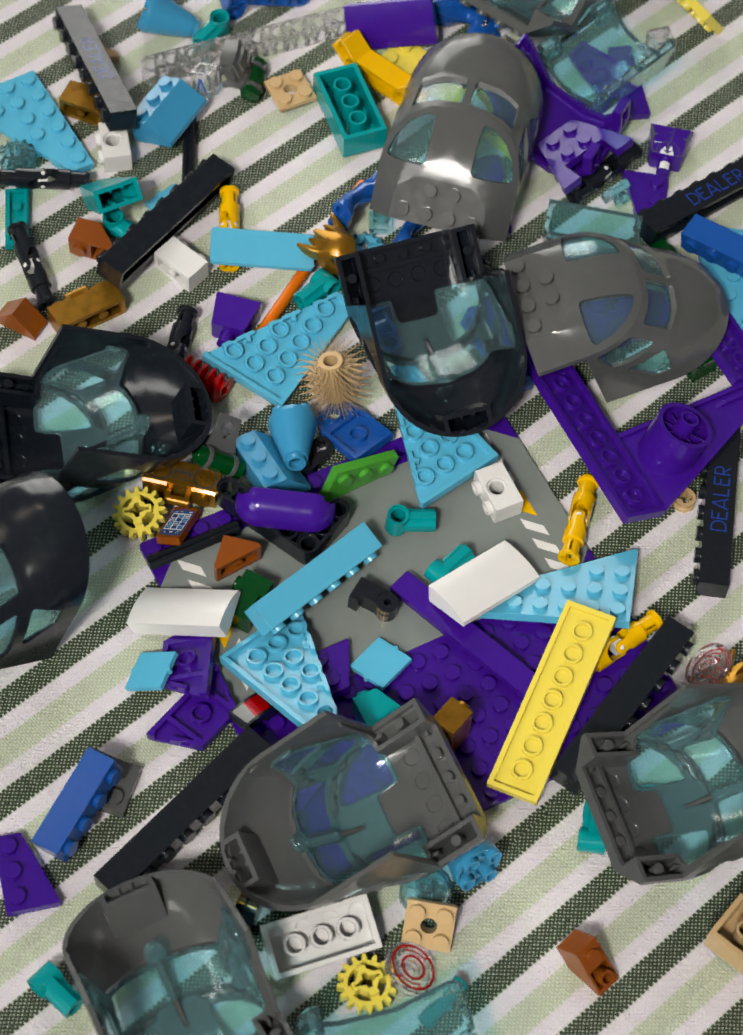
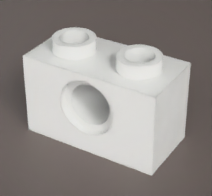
(115, 149)
(497, 479)

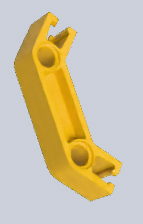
(375, 69)

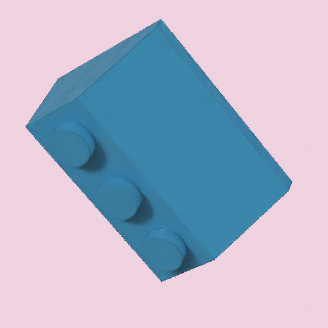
(167, 112)
(265, 465)

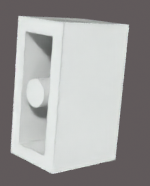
(181, 264)

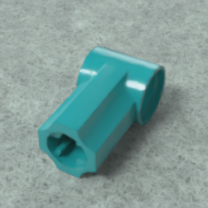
(216, 27)
(115, 223)
(320, 286)
(411, 520)
(452, 561)
(589, 837)
(51, 984)

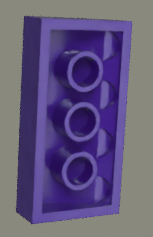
(393, 22)

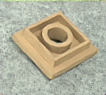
(294, 82)
(436, 938)

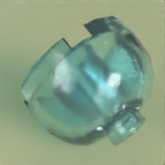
(434, 887)

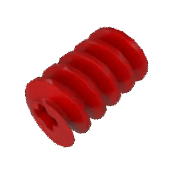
(215, 386)

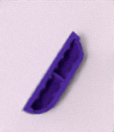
(285, 509)

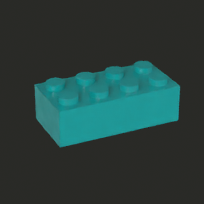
(349, 109)

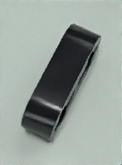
(316, 458)

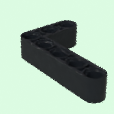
(293, 544)

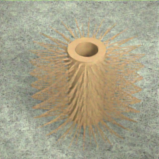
(334, 378)

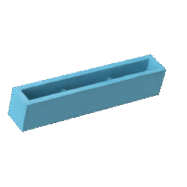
(312, 579)

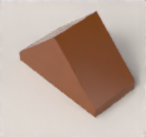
(23, 318)
(235, 555)

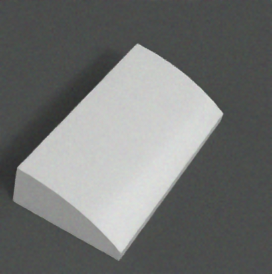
(482, 583)
(184, 612)
(320, 937)

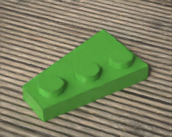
(356, 473)

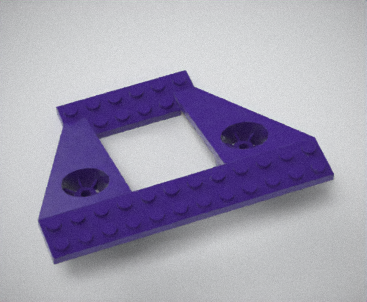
(657, 460)

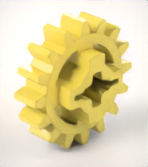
(130, 508)
(356, 991)

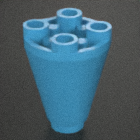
(167, 19)
(293, 433)
(476, 865)

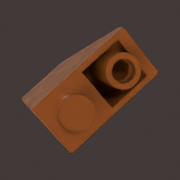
(88, 239)
(588, 961)

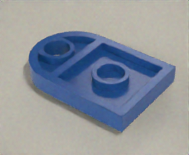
(355, 437)

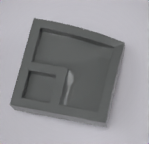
(121, 794)

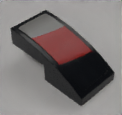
(252, 712)

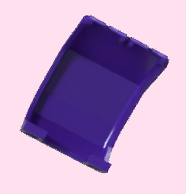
(561, 107)

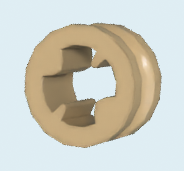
(685, 507)

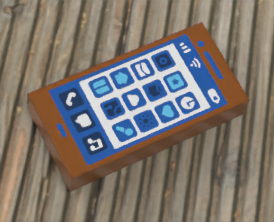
(177, 526)

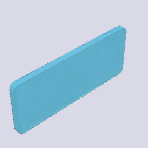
(259, 249)

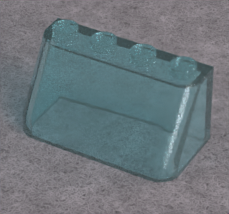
(572, 218)

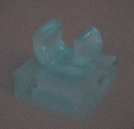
(617, 194)
(379, 224)

